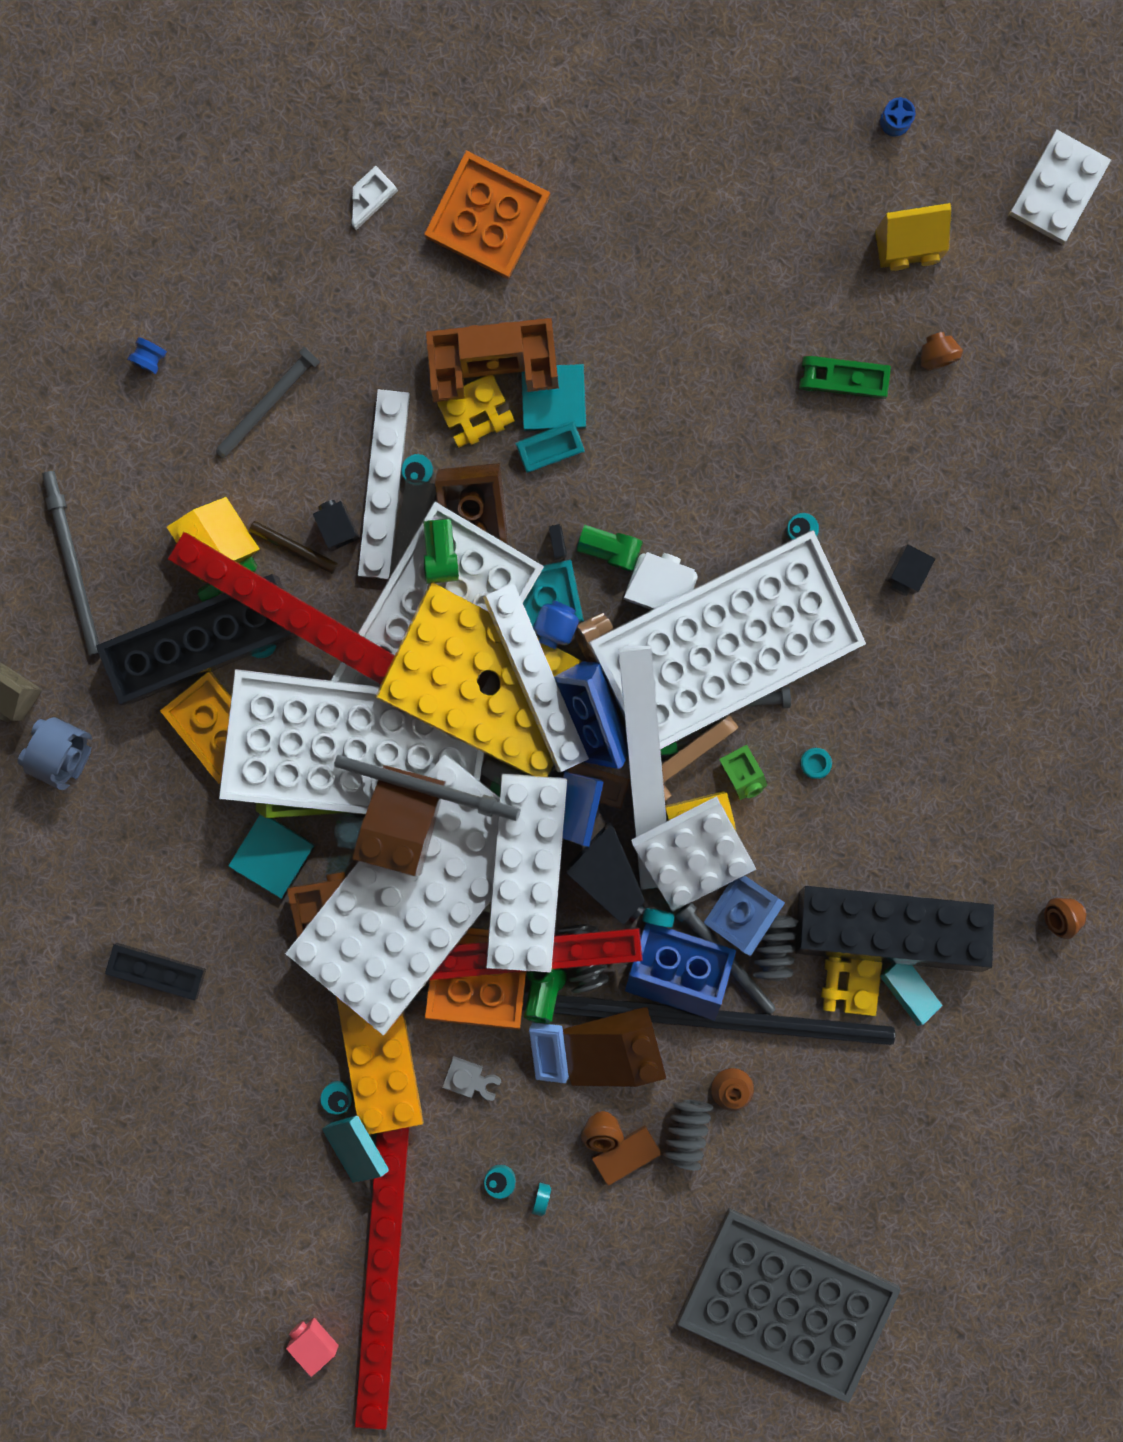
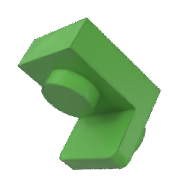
(744, 773)

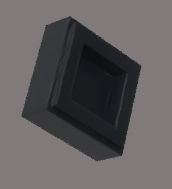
(557, 541)

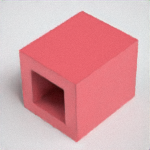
(311, 1346)

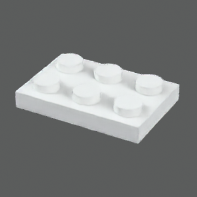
(1059, 187)

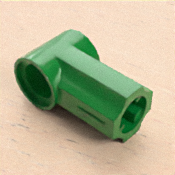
(615, 549)
(440, 559)
(543, 994)

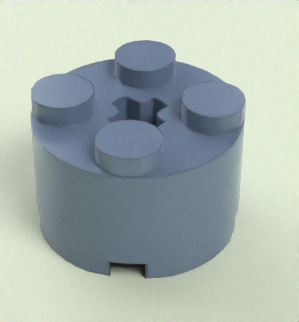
(55, 752)

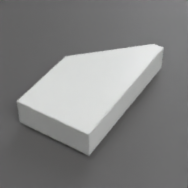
(370, 195)

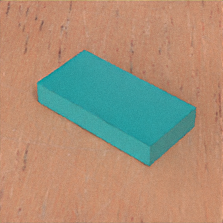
(550, 446)
(911, 992)

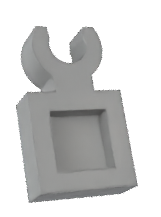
(465, 1077)

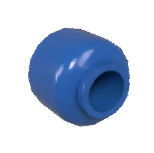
(556, 624)

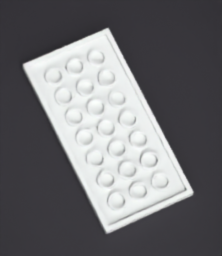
(483, 568)
(737, 637)
(293, 728)
(393, 929)

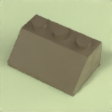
(16, 695)

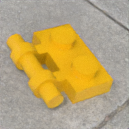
(480, 398)
(861, 985)

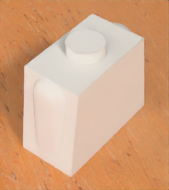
(659, 580)

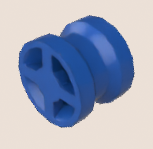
(900, 109)
(147, 355)

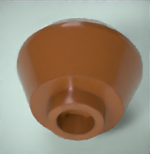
(940, 351)
(1065, 917)
(724, 1085)
(602, 1132)

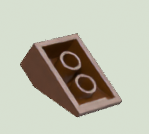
(475, 496)
(398, 826)
(614, 1051)

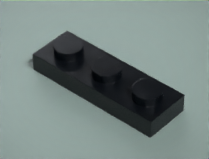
(155, 971)

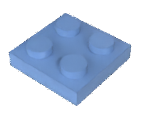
(744, 913)

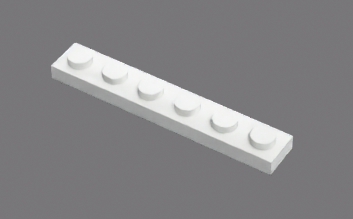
(383, 484)
(535, 678)

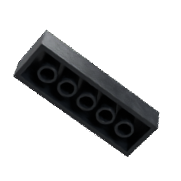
(187, 646)
(895, 929)

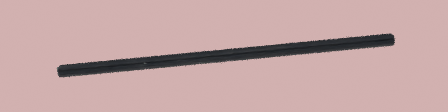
(724, 1020)

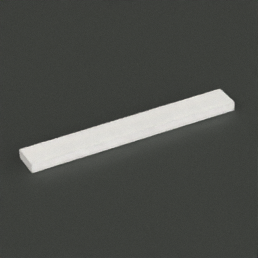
(642, 744)

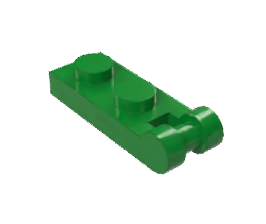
(846, 377)

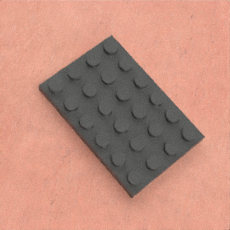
(788, 1305)

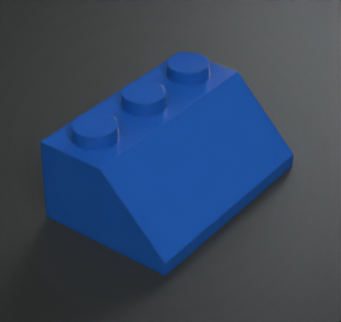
(594, 714)
(681, 971)

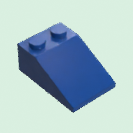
(580, 807)

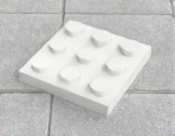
(693, 854)

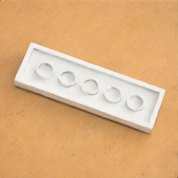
(526, 874)

